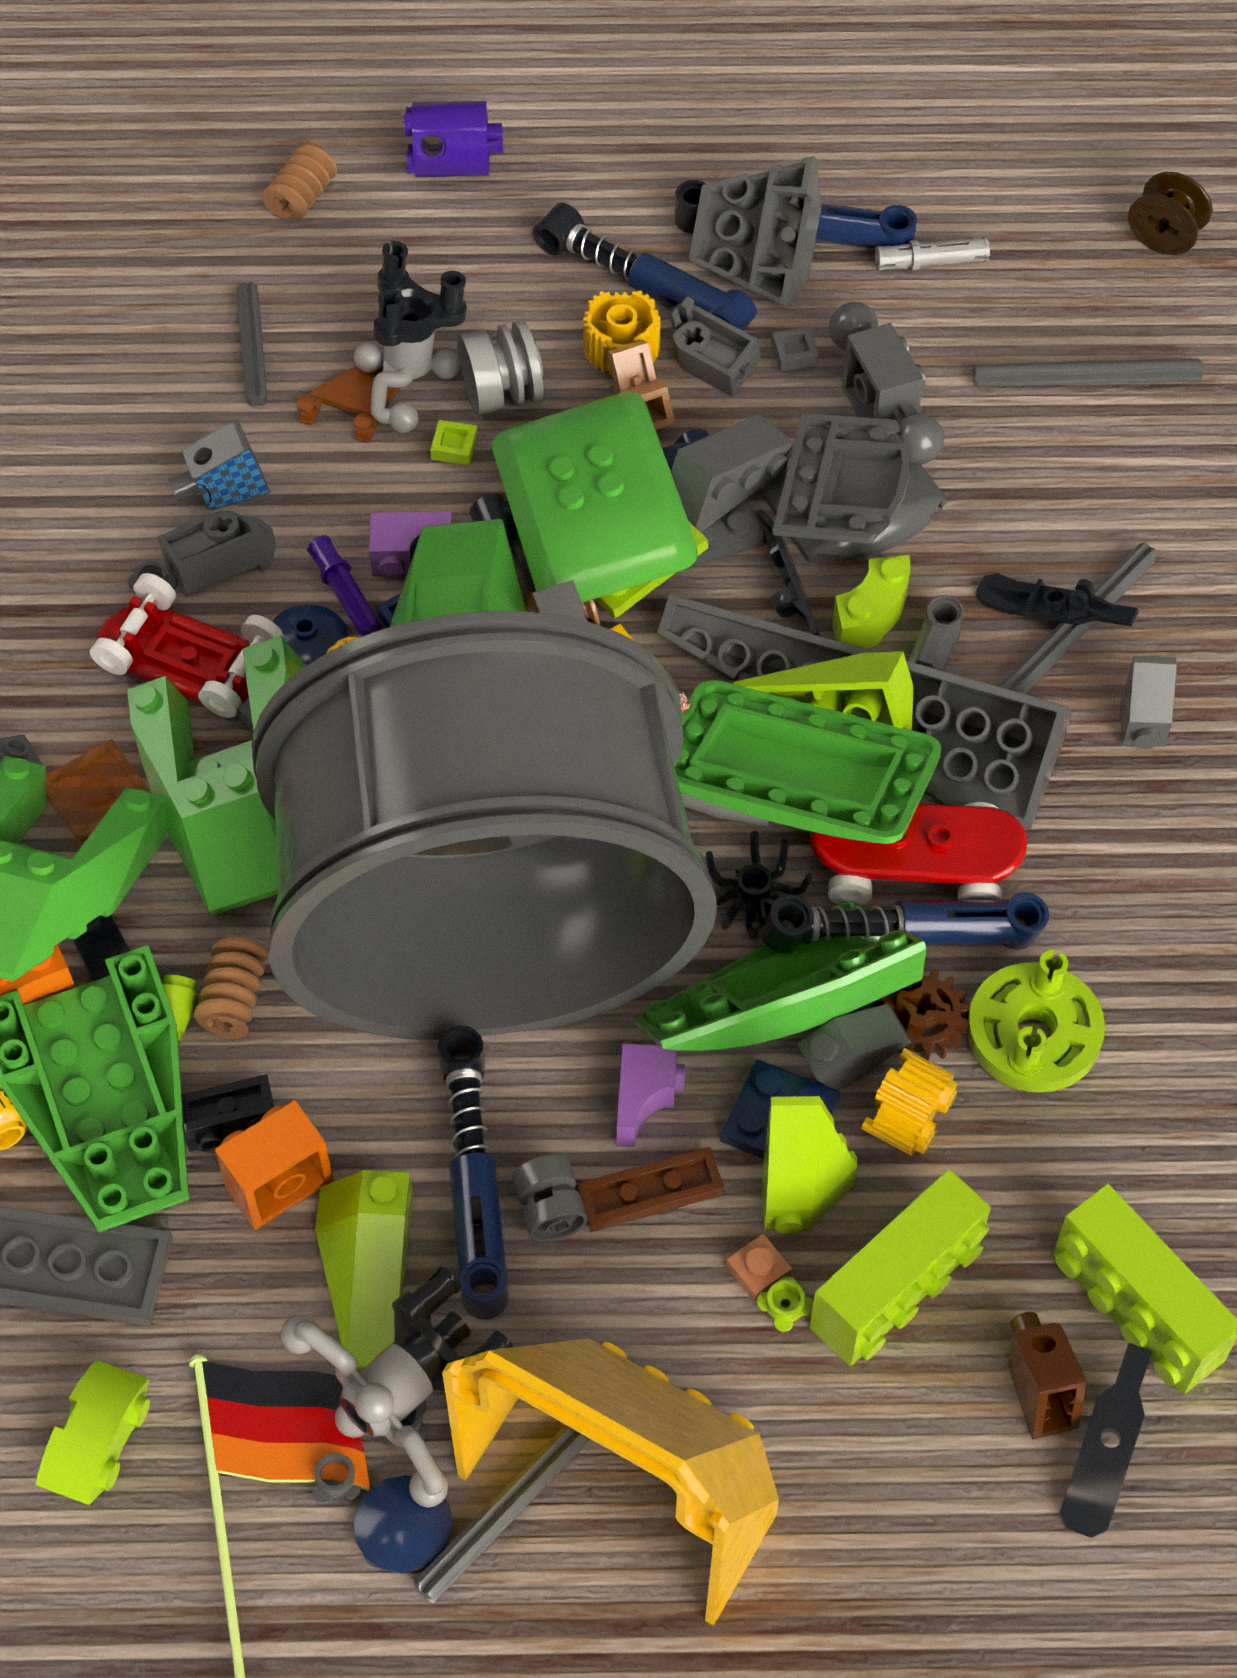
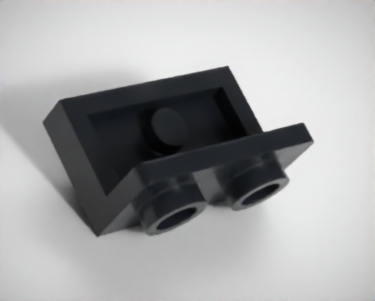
(224, 1109)

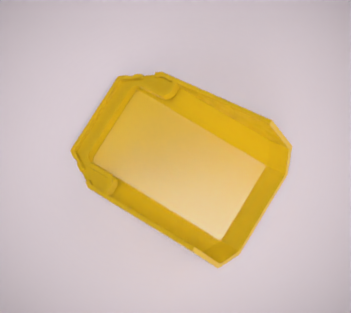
(634, 1411)

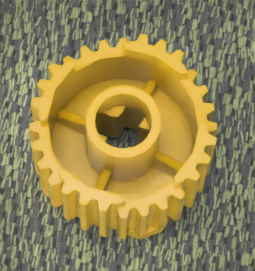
(618, 322)
(910, 1103)

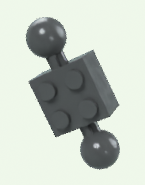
(884, 379)

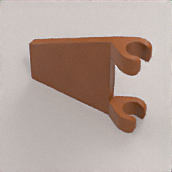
(349, 393)

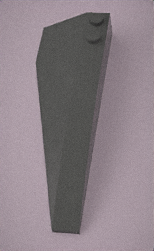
(991, 739)

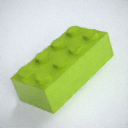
(900, 1269)
(1145, 1289)

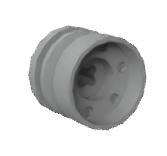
(508, 365)

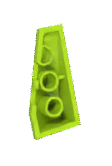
(860, 685)
(803, 1164)
(364, 1255)

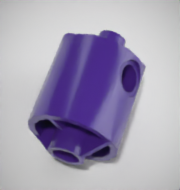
(463, 135)

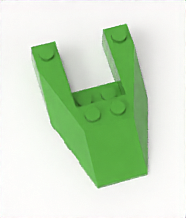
(214, 800)
(55, 895)

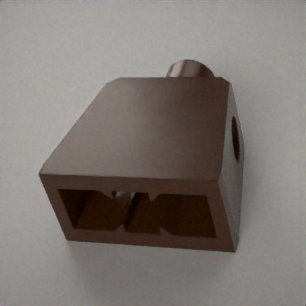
(1045, 1376)

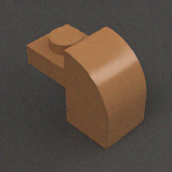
(635, 372)

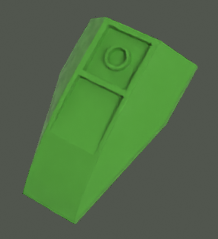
(460, 572)
(784, 993)
(102, 1088)

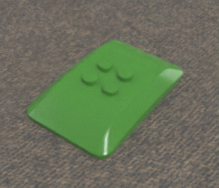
(594, 497)
(803, 763)

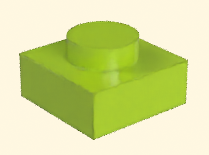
(454, 442)

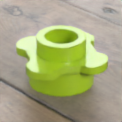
(788, 1290)

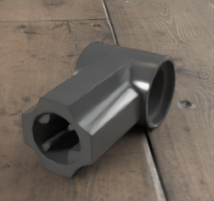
(937, 638)

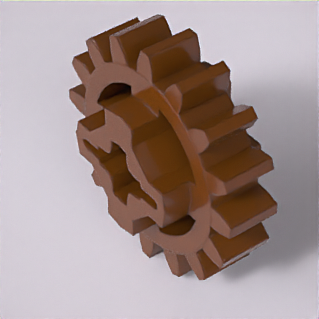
(943, 1010)

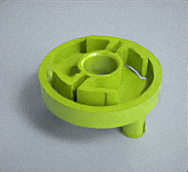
(1043, 995)

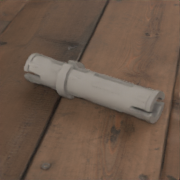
(933, 253)

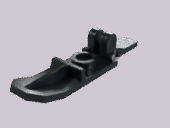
(793, 597)
(1039, 602)
(1102, 1469)

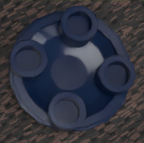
(398, 1531)

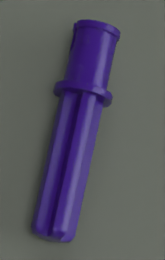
(337, 575)

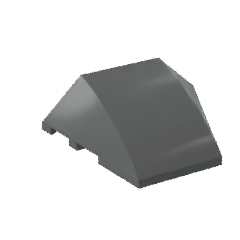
(761, 229)

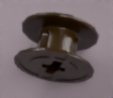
(1170, 213)

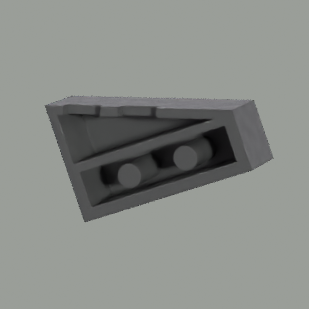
(728, 468)

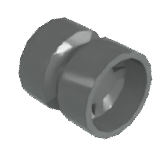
(549, 1198)

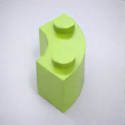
(873, 606)
(86, 1450)

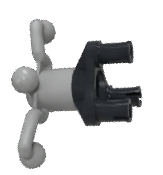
(407, 333)
(399, 1376)

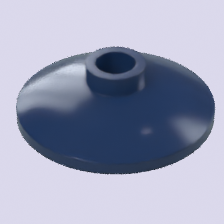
(323, 625)

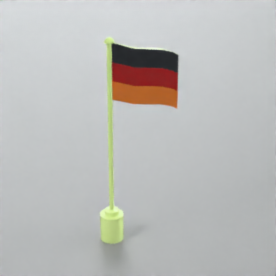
(268, 1431)

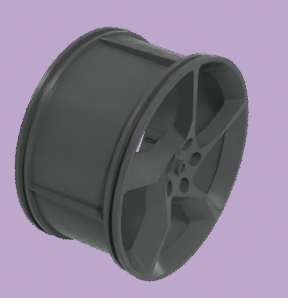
(479, 827)

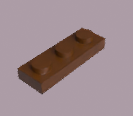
(651, 1189)

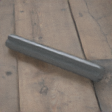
(252, 344)

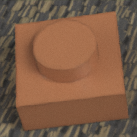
(758, 1266)

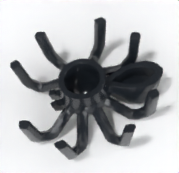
(754, 886)

